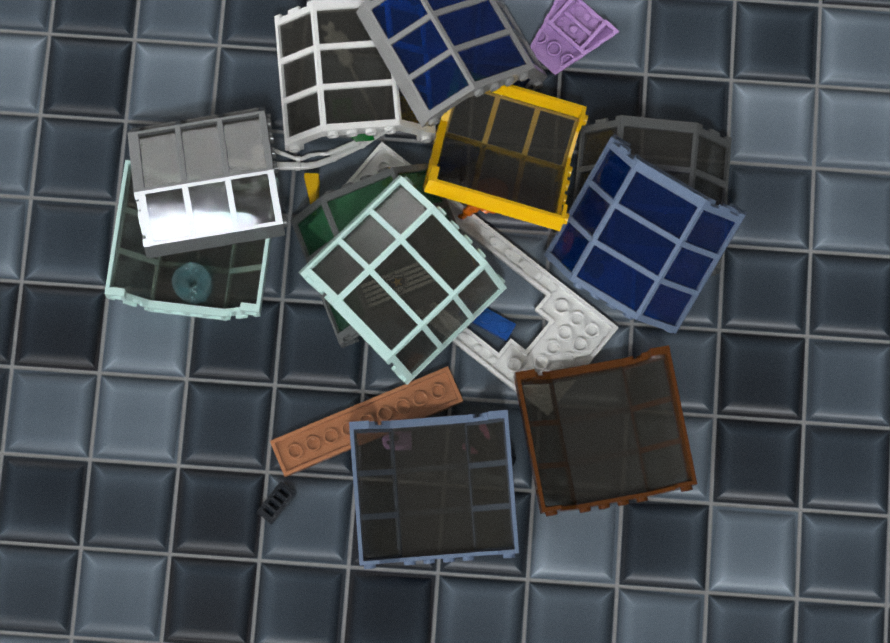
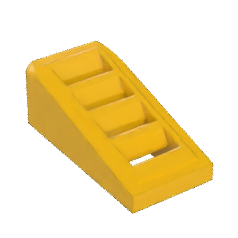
(312, 183)

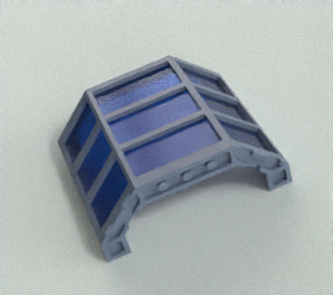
(642, 238)

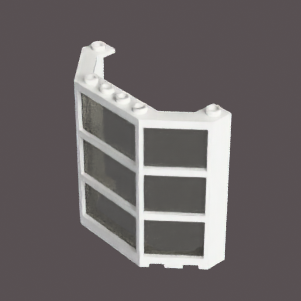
(336, 78)

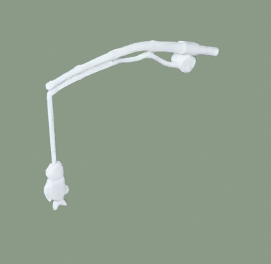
(335, 155)

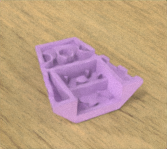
(569, 34)

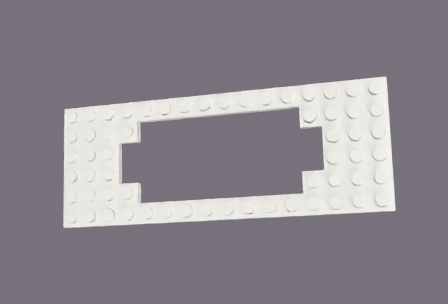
(574, 327)

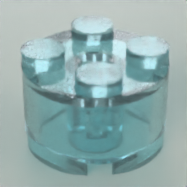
(186, 274)

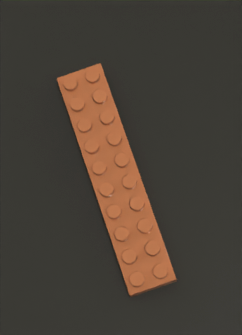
(332, 434)

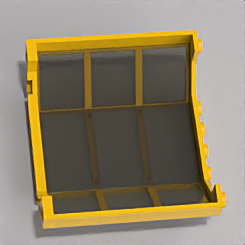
(508, 154)

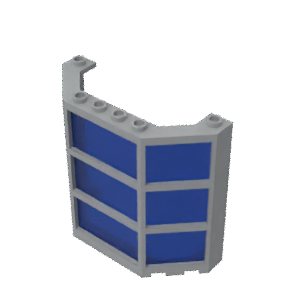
(449, 50)

